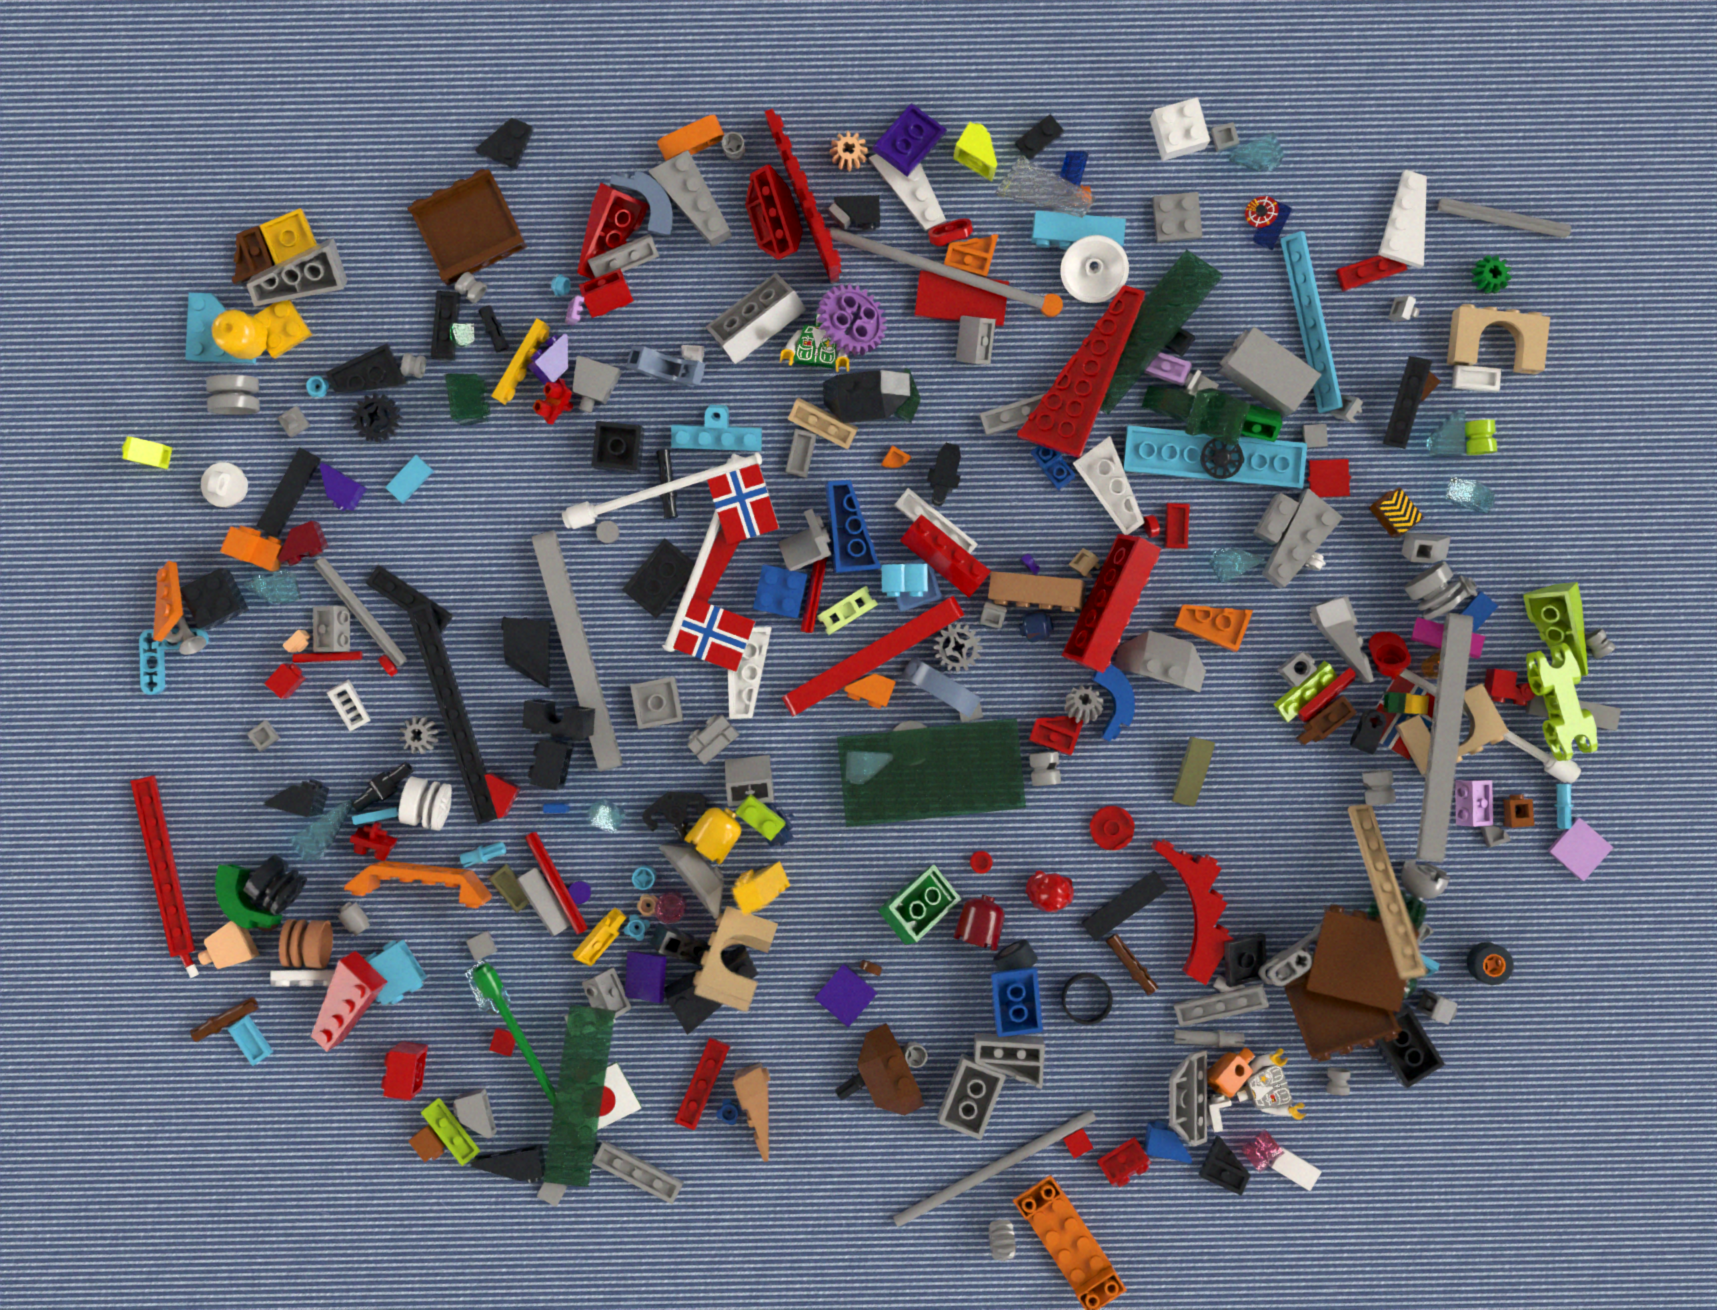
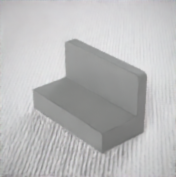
(975, 340)

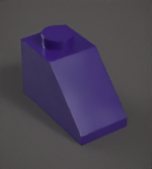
(341, 489)

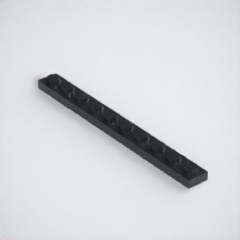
(453, 711)

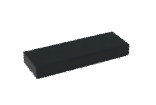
(446, 312)

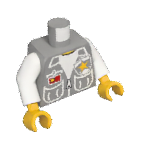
(1269, 1087)

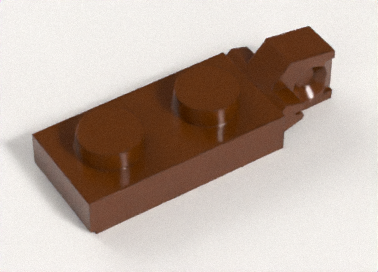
(1327, 720)

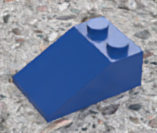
(1016, 1002)

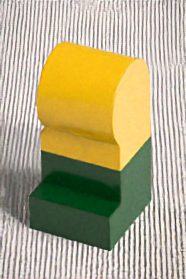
(1405, 703)

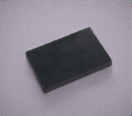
(660, 578)

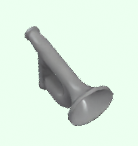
(191, 643)

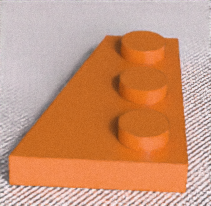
(168, 601)
(1216, 625)

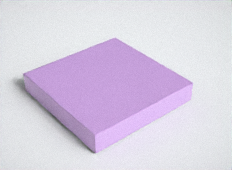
(1580, 849)

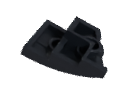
(528, 648)

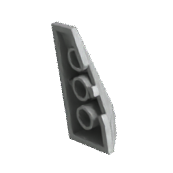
(1336, 622)

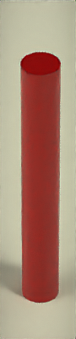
(329, 656)

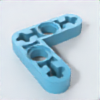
(145, 679)

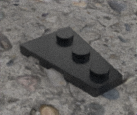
(367, 372)

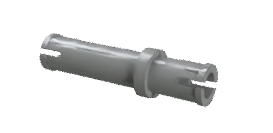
(1217, 1038)

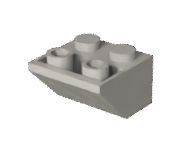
(748, 777)

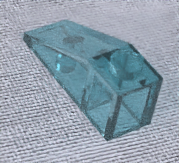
(320, 835)

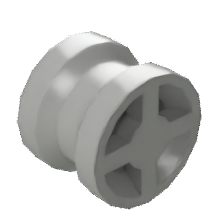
(413, 365)

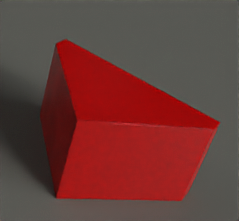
(502, 793)

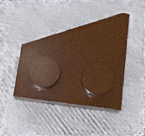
(251, 255)

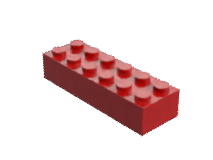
(1111, 602)

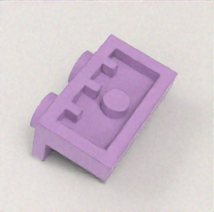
(1474, 802)

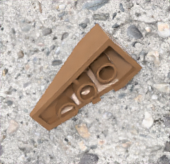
(753, 1094)

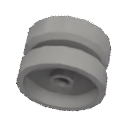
(232, 394)

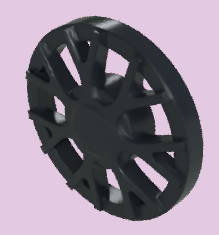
(1221, 458)

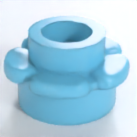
(560, 285)
(311, 386)

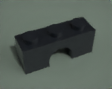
(541, 717)

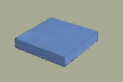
(933, 594)

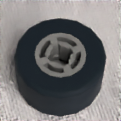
(1015, 956)

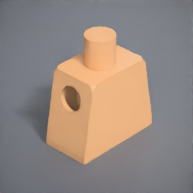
(228, 946)

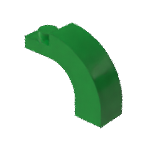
(235, 902)

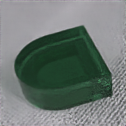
(462, 333)

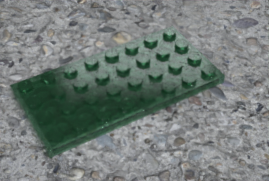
(936, 772)

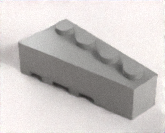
(692, 197)
(1301, 538)

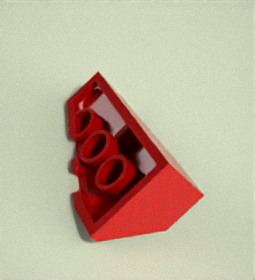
(610, 224)

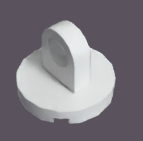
(224, 485)

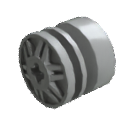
(1436, 592)

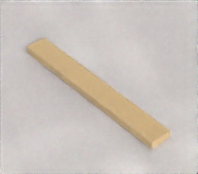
(1386, 891)

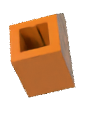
(873, 688)

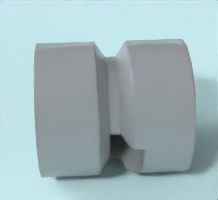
(1045, 768)
(1379, 787)

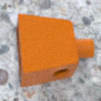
(1230, 1072)

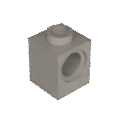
(1287, 669)

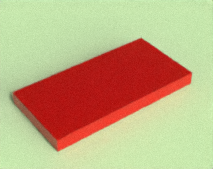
(950, 299)

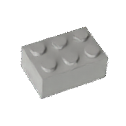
(970, 1097)

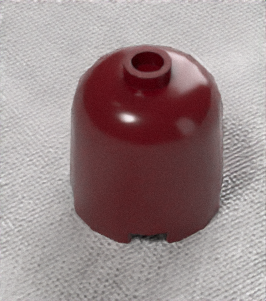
(980, 922)

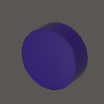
(580, 892)

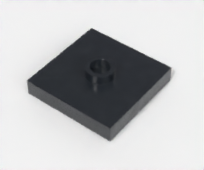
(1244, 959)

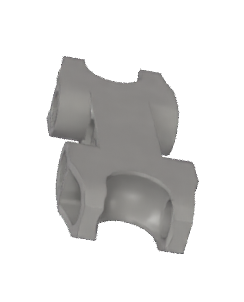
(1290, 962)

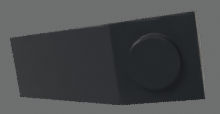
(680, 944)
(516, 1164)

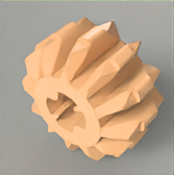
(845, 158)

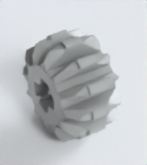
(1081, 696)
(411, 734)
(1002, 1240)

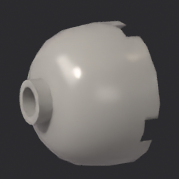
(1423, 880)

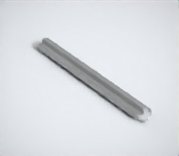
(1504, 217)
(360, 611)

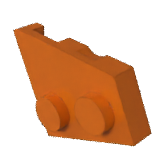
(972, 255)

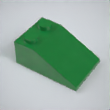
(919, 905)

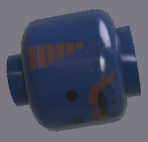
(1036, 626)

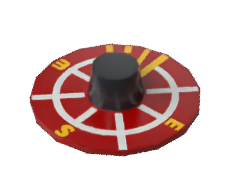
(1261, 211)

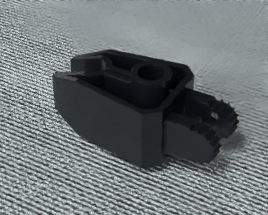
(944, 475)

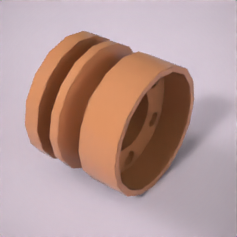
(306, 943)

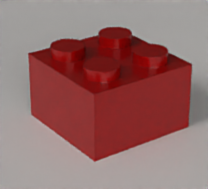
(404, 1070)

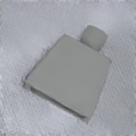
(594, 382)

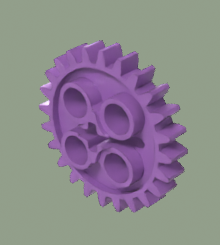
(865, 323)

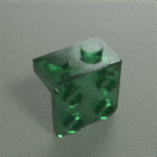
(1217, 416)

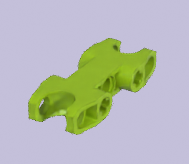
(1558, 690)

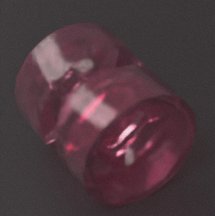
(670, 907)
(1262, 1151)

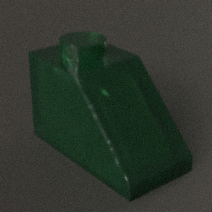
(1168, 402)

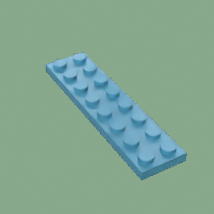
(1178, 455)

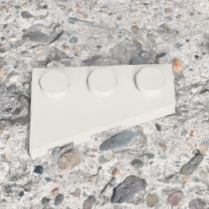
(303, 978)

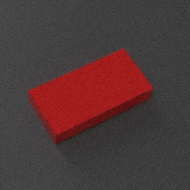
(1176, 526)

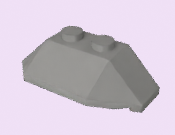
(1162, 660)
(698, 874)
(1189, 1098)

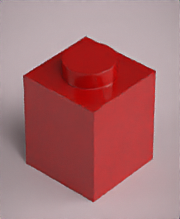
(285, 680)

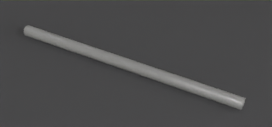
(937, 268)
(994, 1168)

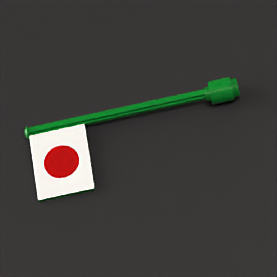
(618, 1095)

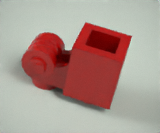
(1502, 685)

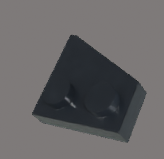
(507, 143)

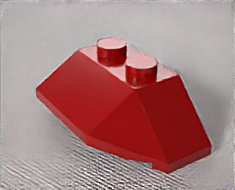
(773, 213)

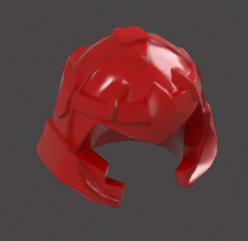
(1049, 891)

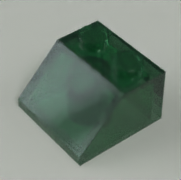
(467, 398)

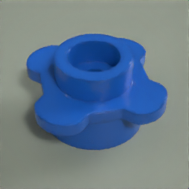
(725, 1116)

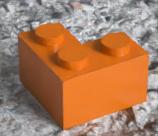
(248, 546)

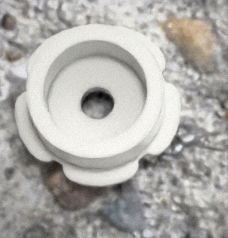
(1315, 562)

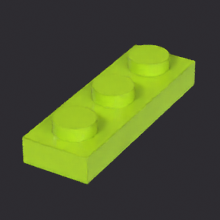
(1301, 695)
(450, 1131)

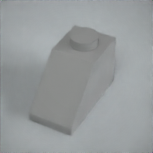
(1437, 1007)
(475, 1112)

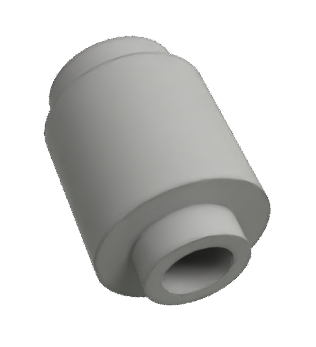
(353, 918)

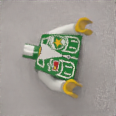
(812, 349)

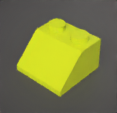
(976, 150)

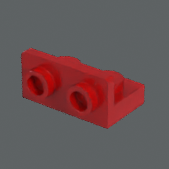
(1124, 1163)

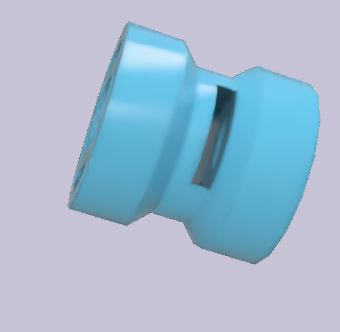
(641, 879)

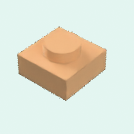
(297, 641)

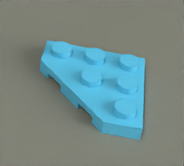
(200, 344)

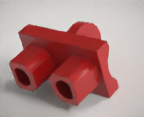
(556, 401)
(375, 839)

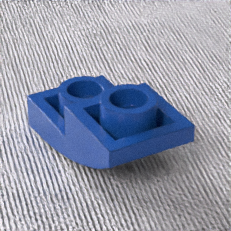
(1053, 466)

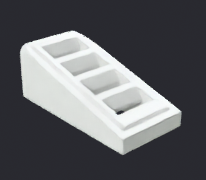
(332, 693)

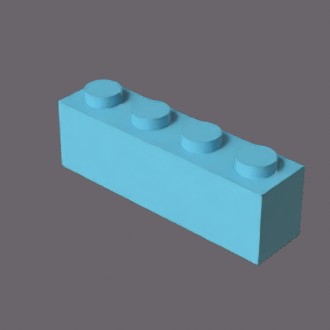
(1065, 229)

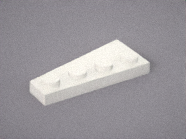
(913, 192)
(1406, 224)
(1108, 481)
(745, 683)

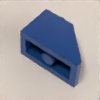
(1164, 1143)

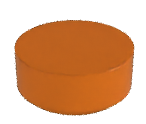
(1052, 305)

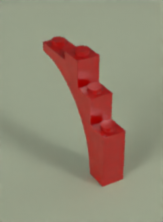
(1207, 907)

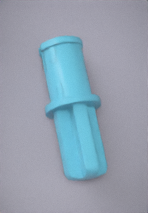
(1563, 805)
(482, 854)

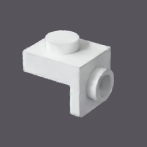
(1213, 1114)

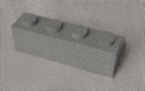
(756, 318)

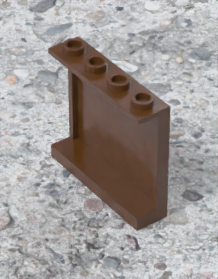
(467, 226)
(1356, 960)
(1335, 1023)

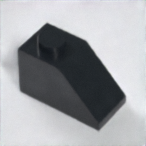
(862, 210)

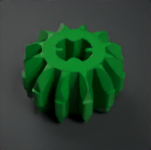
(1497, 270)

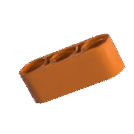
(692, 137)

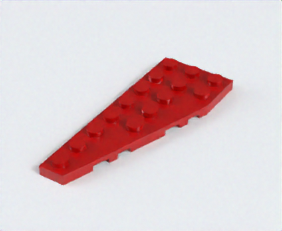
(806, 199)

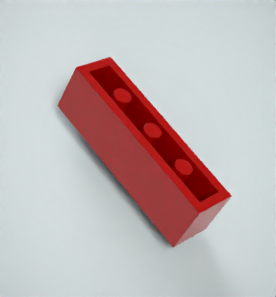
(945, 555)

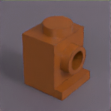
(1524, 815)

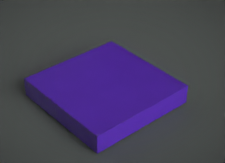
(645, 976)
(845, 995)

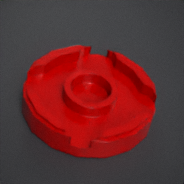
(1111, 827)

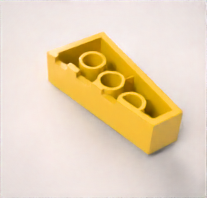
(758, 888)

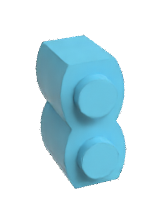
(904, 578)

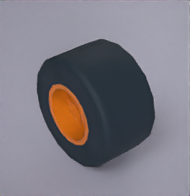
(1498, 968)

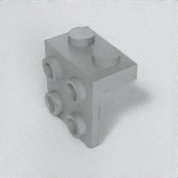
(807, 545)

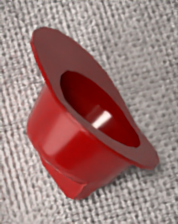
(1389, 653)

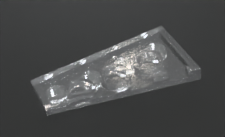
(1044, 189)

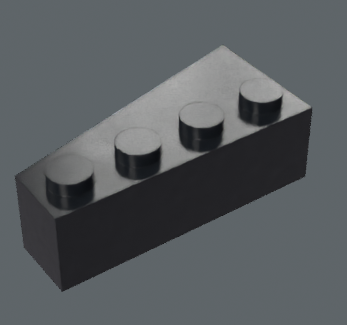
(695, 1009)

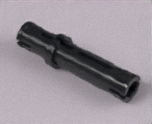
(663, 457)

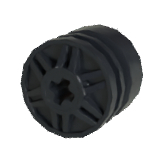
(273, 883)

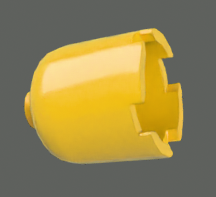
(239, 334)
(715, 833)

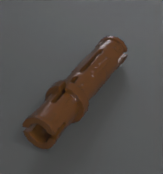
(1137, 971)
(215, 1024)

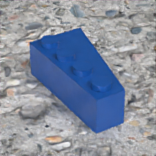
(848, 531)

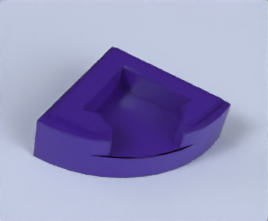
(1029, 563)

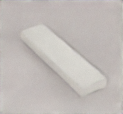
(914, 506)

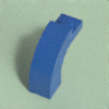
(1123, 700)

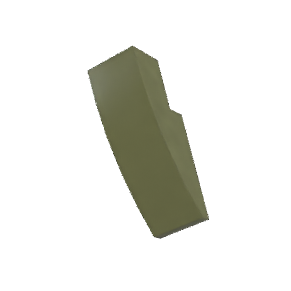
(1193, 771)

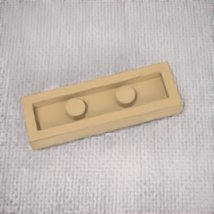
(822, 423)

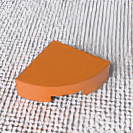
(895, 458)

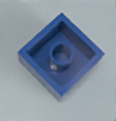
(780, 591)

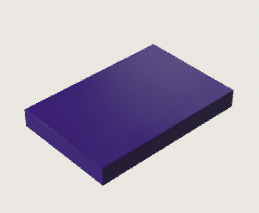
(909, 139)

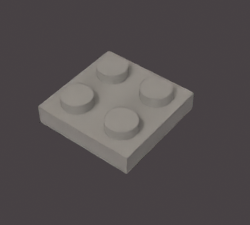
(1177, 217)
(656, 702)

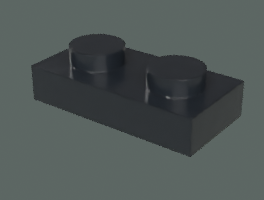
(1039, 137)

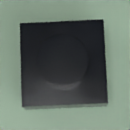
(1181, 342)

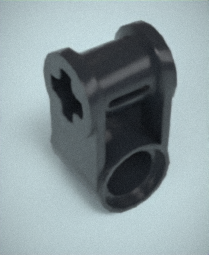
(1368, 734)

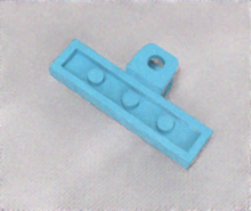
(716, 433)

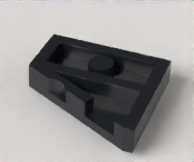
(1224, 1168)

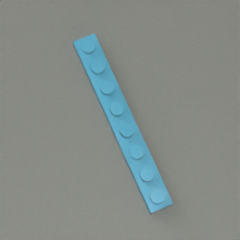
(1311, 321)

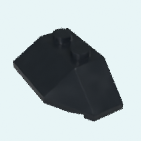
(866, 395)

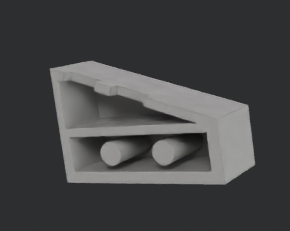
(1012, 1055)

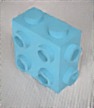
(399, 969)

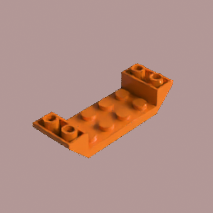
(471, 891)
(1070, 1244)

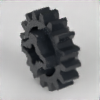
(374, 426)

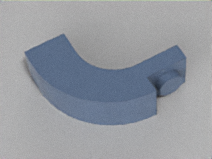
(661, 211)
(665, 367)
(941, 687)

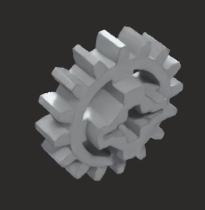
(952, 633)

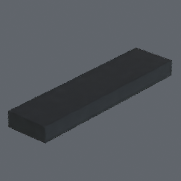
(1407, 401)
(288, 492)
(405, 595)
(1124, 905)

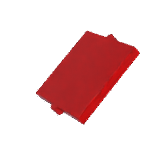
(1329, 477)

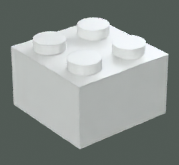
(1179, 129)

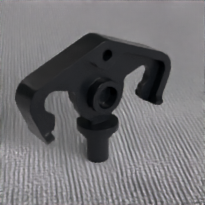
(674, 808)

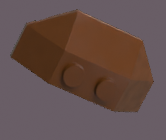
(888, 1073)

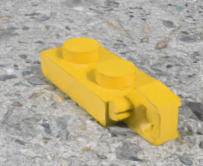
(600, 938)

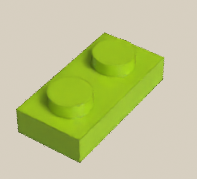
(760, 817)

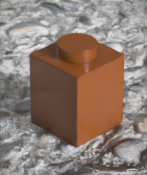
(427, 1144)

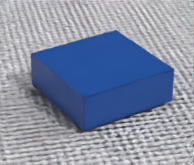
(552, 807)

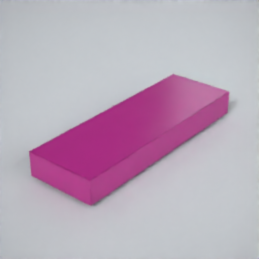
(1432, 634)

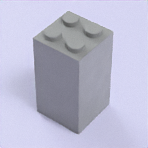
(1268, 372)

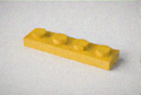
(517, 369)

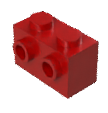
(606, 293)

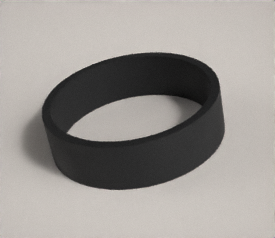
(1103, 1015)

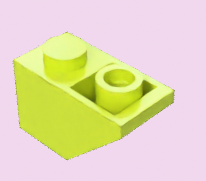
(146, 452)

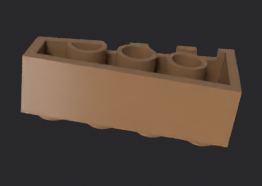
(1037, 590)

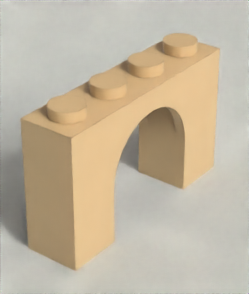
(1528, 331)
(1484, 727)
(715, 980)

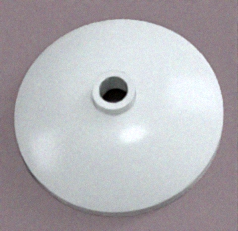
(1095, 283)

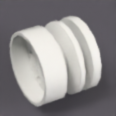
(427, 804)

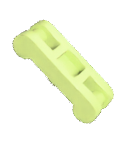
(847, 610)

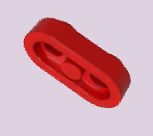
(950, 231)

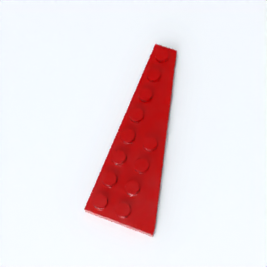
(1073, 401)

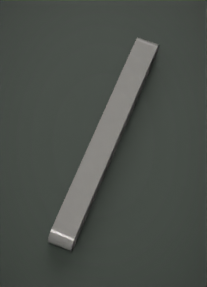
(576, 647)
(1444, 737)

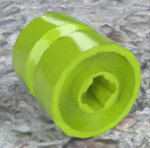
(1480, 437)

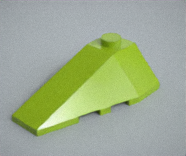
(1559, 618)

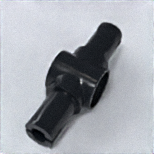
(382, 786)

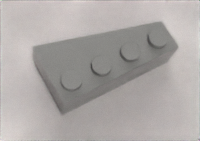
(302, 275)

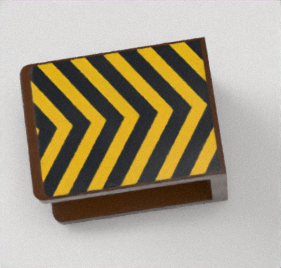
(1396, 512)

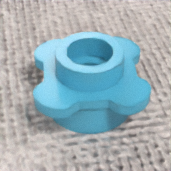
(637, 933)

